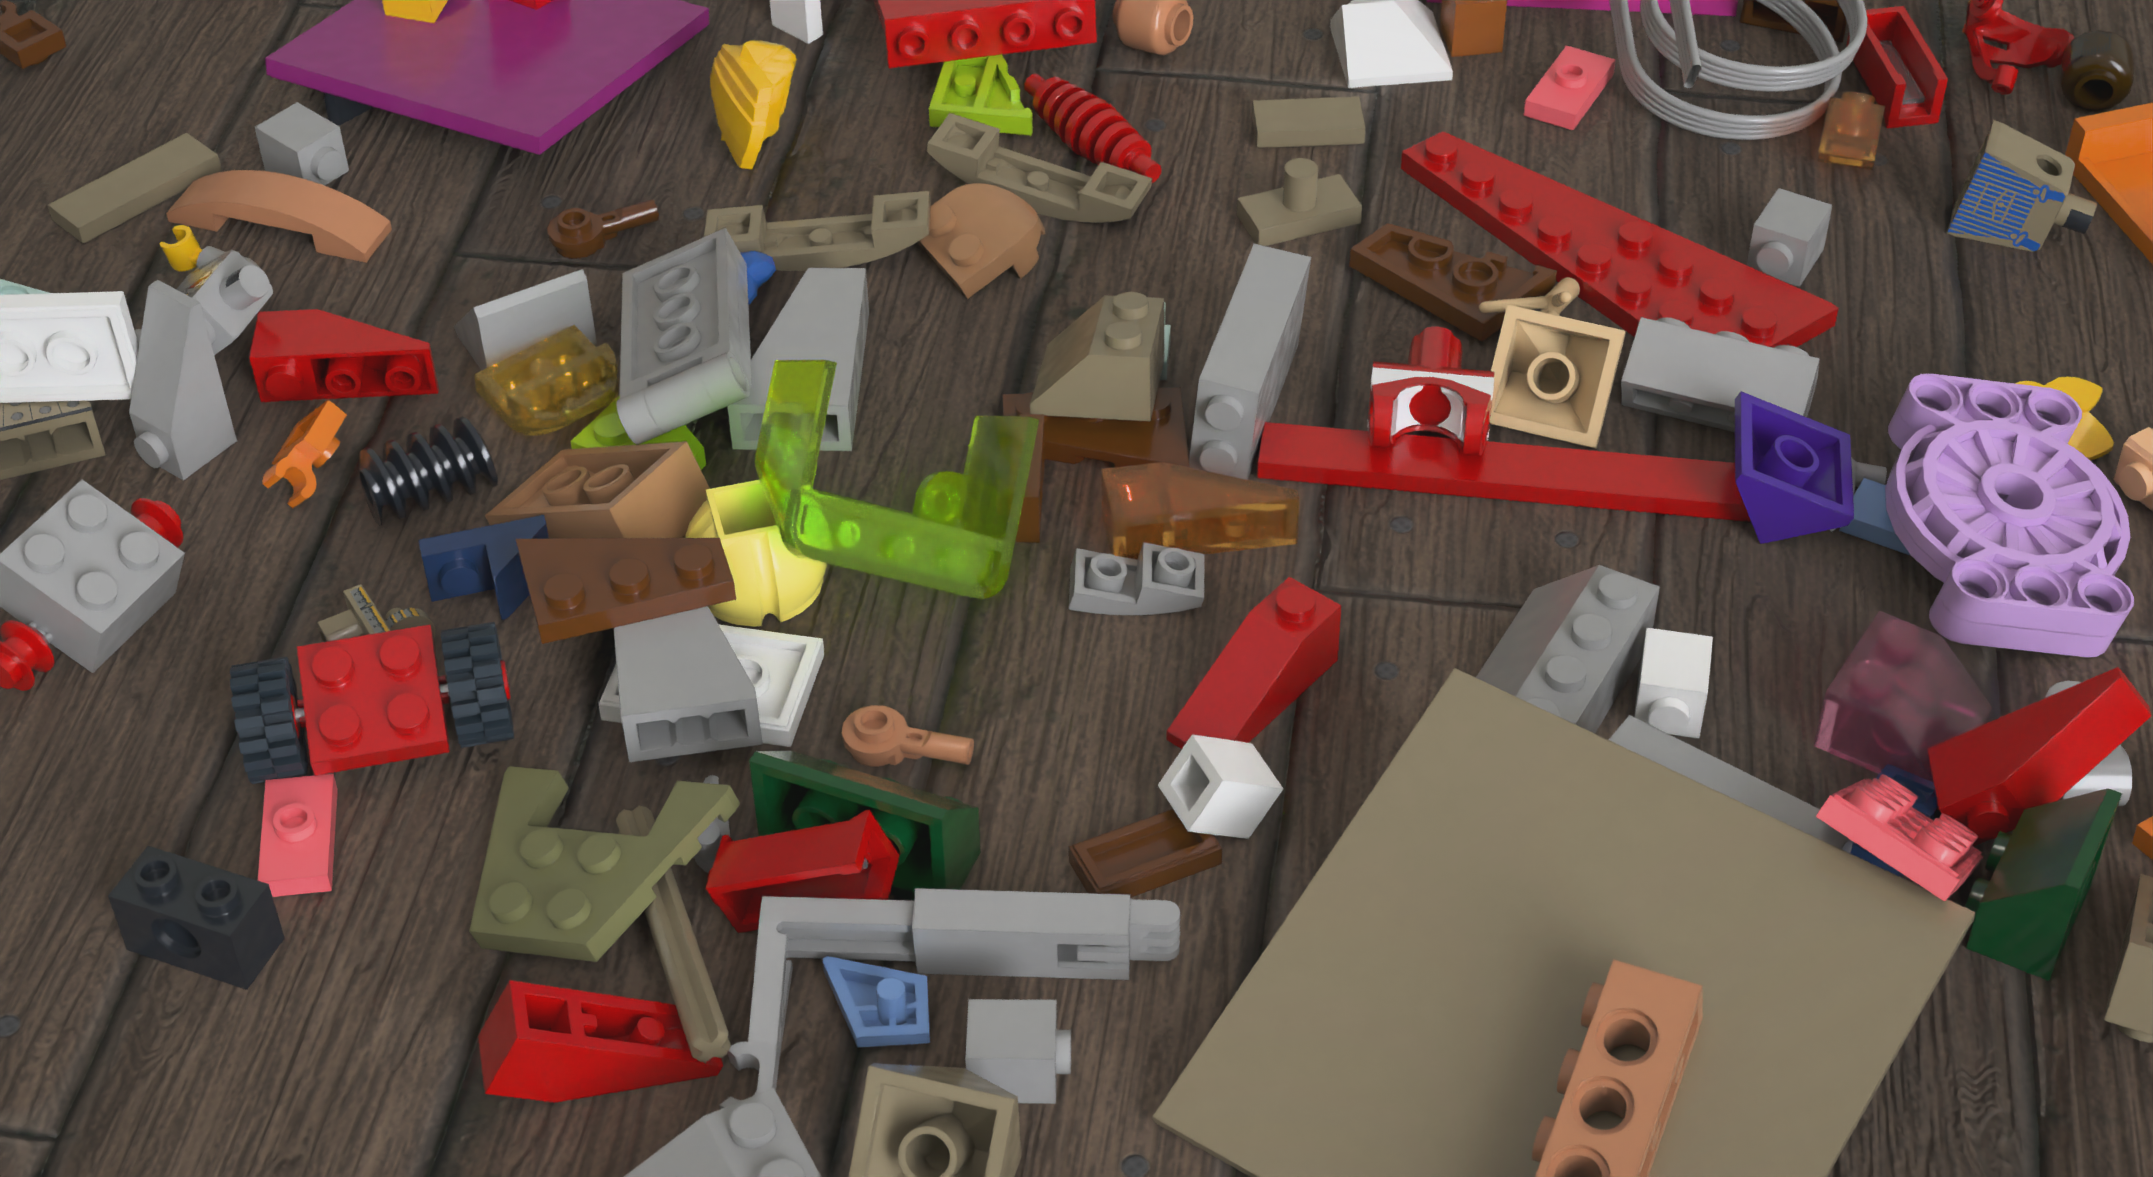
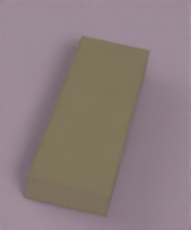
(134, 188)

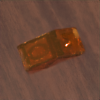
(1851, 131)

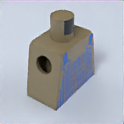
(2018, 193)

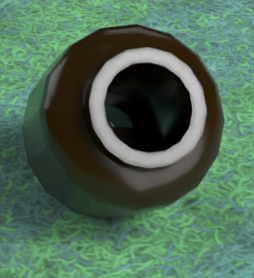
(2097, 70)

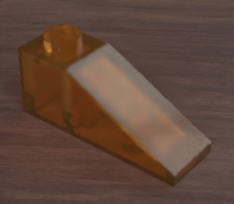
(1194, 510)

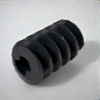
(425, 468)

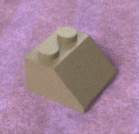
(1105, 362)

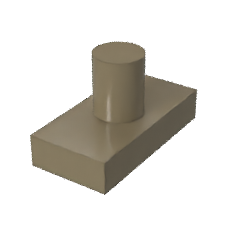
(1300, 207)

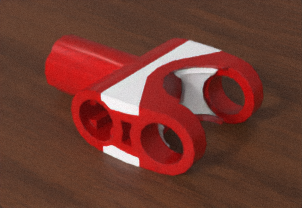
(1431, 394)

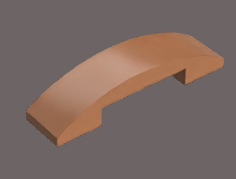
(335, 220)

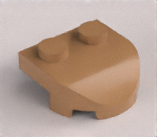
(981, 234)

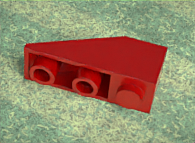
(335, 357)

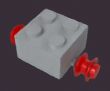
(84, 581)

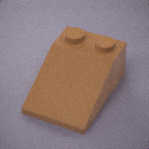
(611, 492)

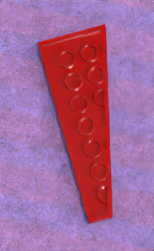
(1617, 258)

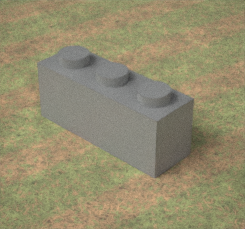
(1702, 373)

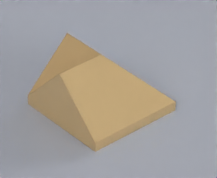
(1554, 375)

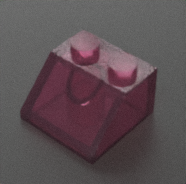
(1898, 699)

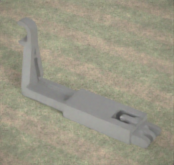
(950, 936)

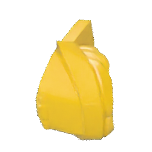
(750, 94)

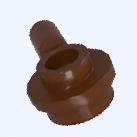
(581, 233)

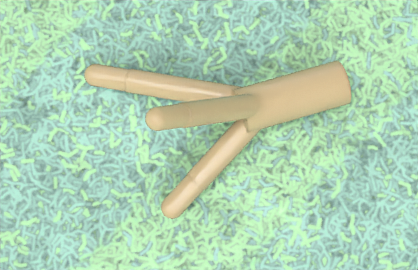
(1552, 303)

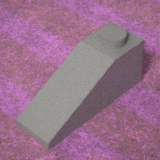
(177, 387)

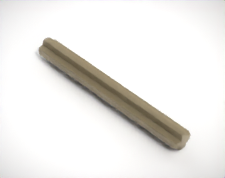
(680, 955)

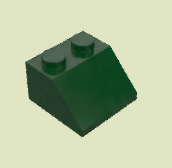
(2040, 881)

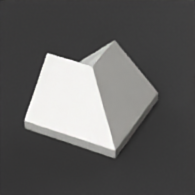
(1389, 43)

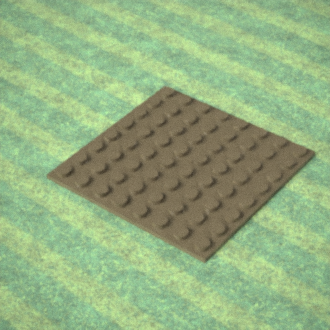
(1474, 902)

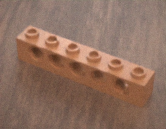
(1632, 1009)

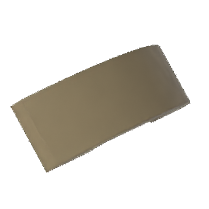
(974, 156)
(831, 241)

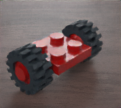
(370, 701)

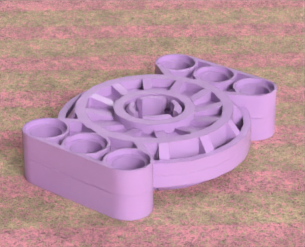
(2008, 516)

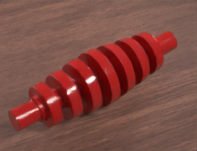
(1091, 126)

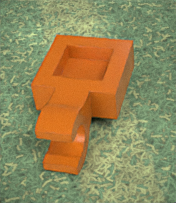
(307, 445)

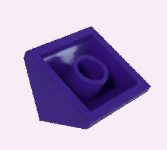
(1790, 471)

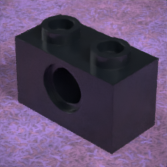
(197, 917)

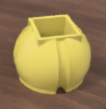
(762, 568)

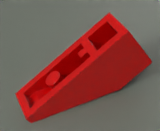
(1264, 666)
(2033, 753)
(582, 1044)

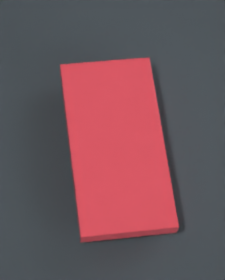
(1883, 822)

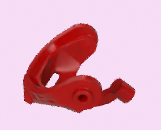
(2026, 43)

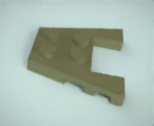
(578, 888)

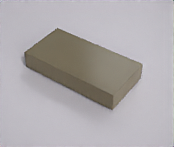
(1308, 122)

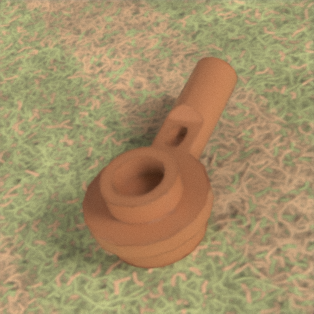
(881, 737)

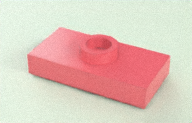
(1569, 87)
(298, 834)

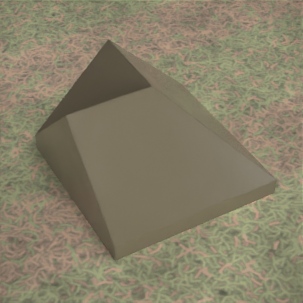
(935, 1124)

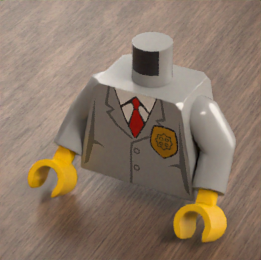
(224, 283)

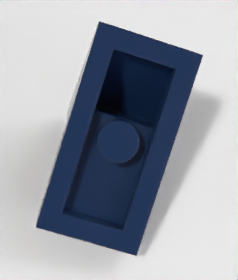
(481, 562)

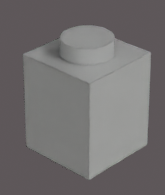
(302, 145)
(1789, 236)
(1018, 1046)

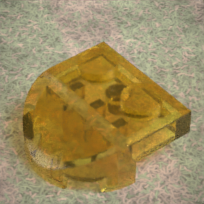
(551, 383)

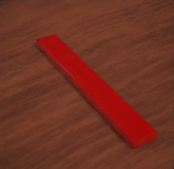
(1503, 472)

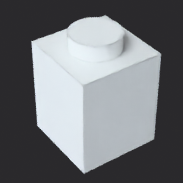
(1674, 681)
(1220, 787)

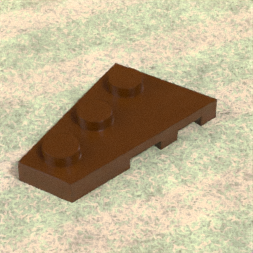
(1445, 280)
(1113, 439)
(616, 582)

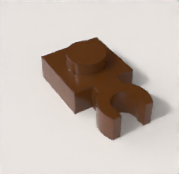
(27, 37)

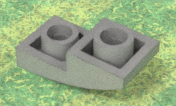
(1153, 584)

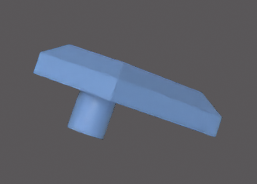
(880, 1002)

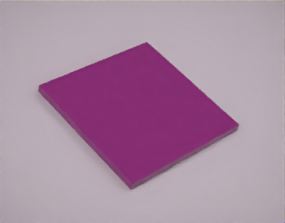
(490, 63)

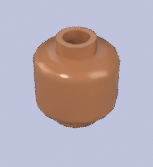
(1153, 24)

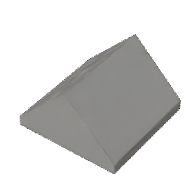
(525, 318)

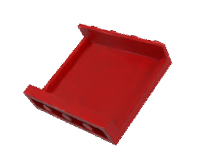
(966, 29)

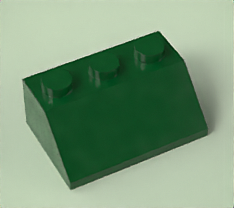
(930, 832)

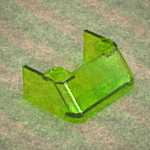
(959, 525)

